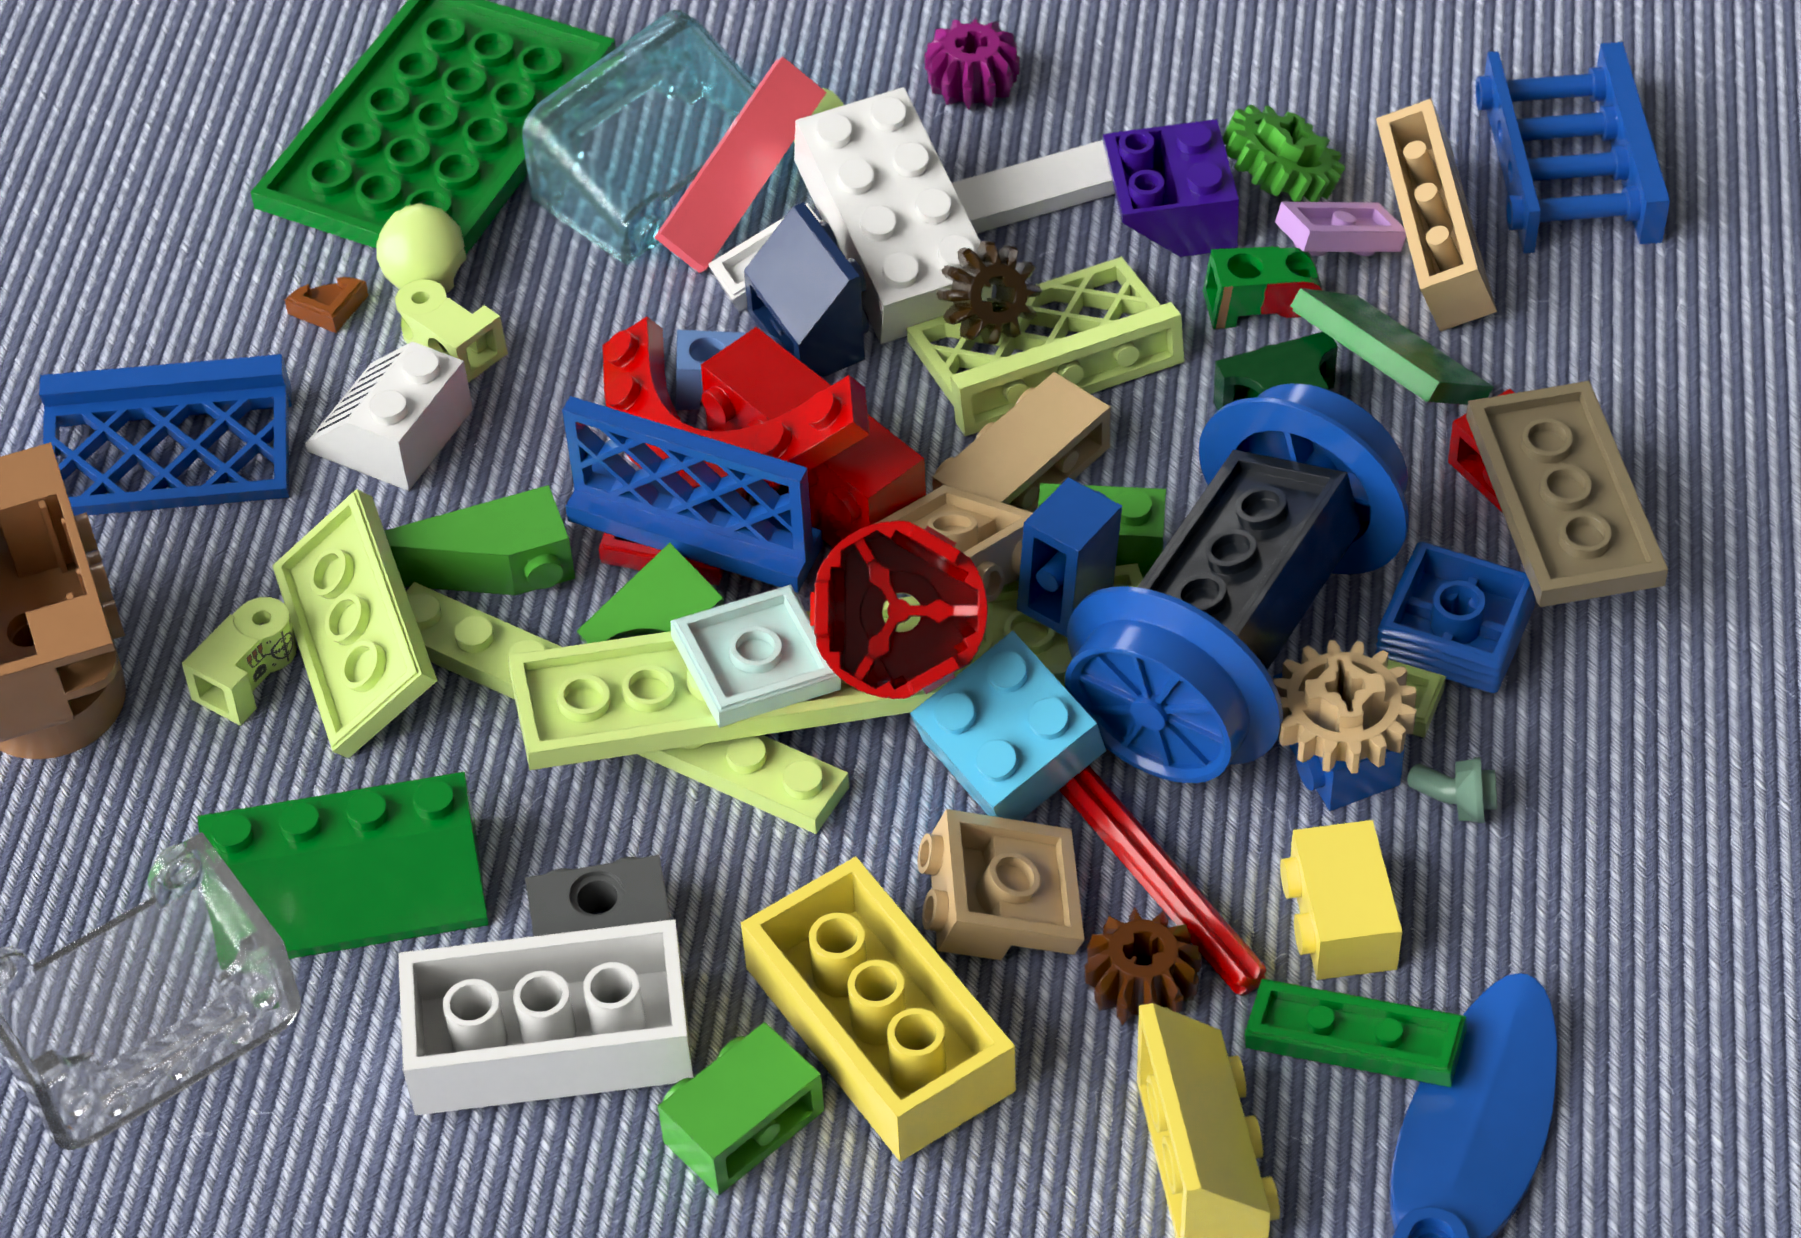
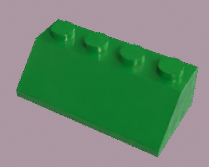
(358, 863)

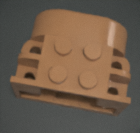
(56, 616)

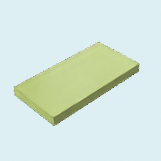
(353, 624)

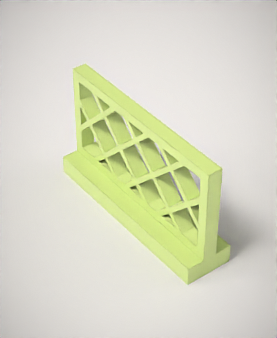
(1094, 359)

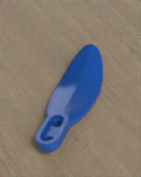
(1477, 1144)

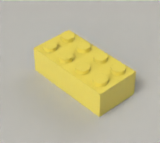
(879, 1008)

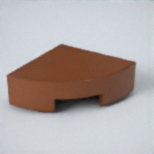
(328, 304)

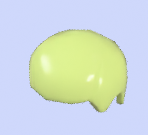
(420, 245)

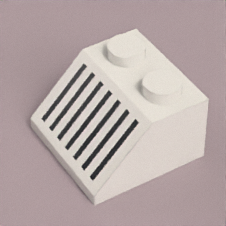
(397, 415)

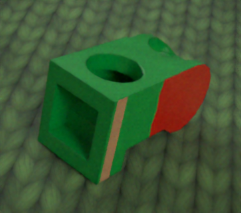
(1256, 282)

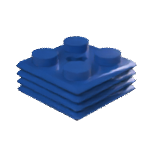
(1457, 616)

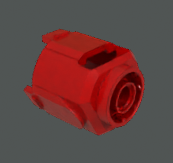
(873, 569)

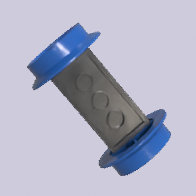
(1184, 658)

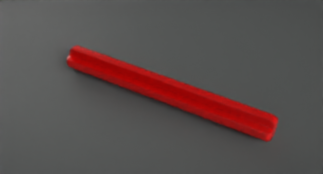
(1165, 881)

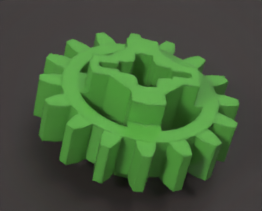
(1282, 154)

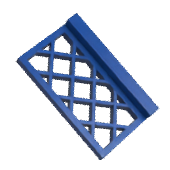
(166, 398)
(703, 523)

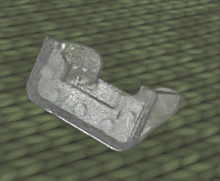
(145, 999)

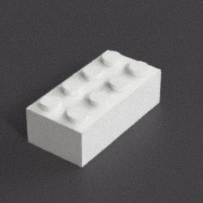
(886, 205)
(543, 1017)

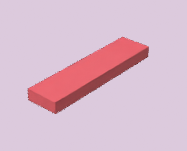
(739, 165)

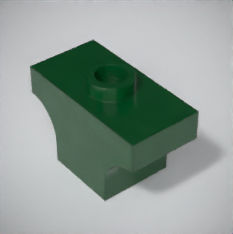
(1296, 361)

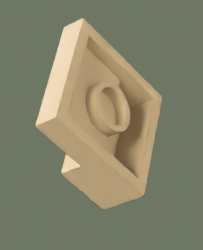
(981, 528)
(1000, 886)

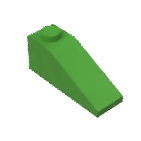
(487, 547)

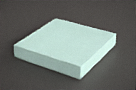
(753, 655)

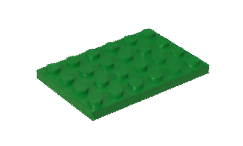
(427, 120)

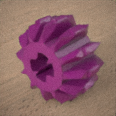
(972, 63)

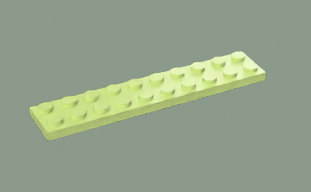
(643, 699)

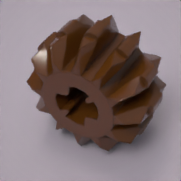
(1142, 965)

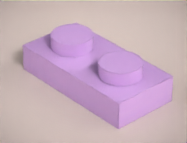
(1341, 227)

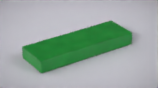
(1356, 1032)

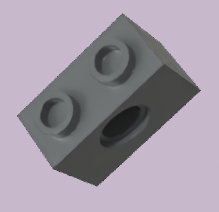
(627, 889)

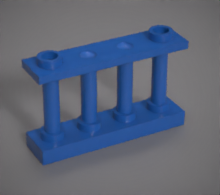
(1618, 121)

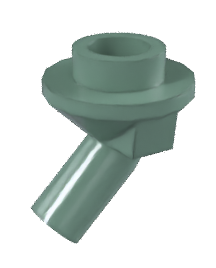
(1470, 790)

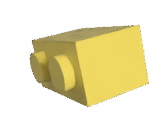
(1343, 900)

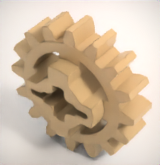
(1345, 706)

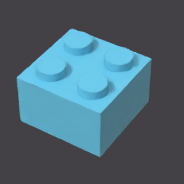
(1008, 730)

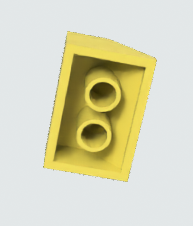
(1200, 1129)

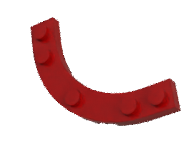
(801, 436)

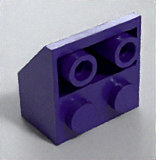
(1175, 186)

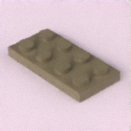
(1566, 494)

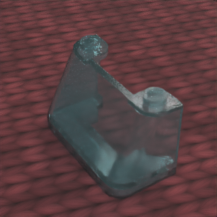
(633, 132)

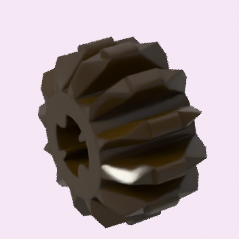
(980, 271)

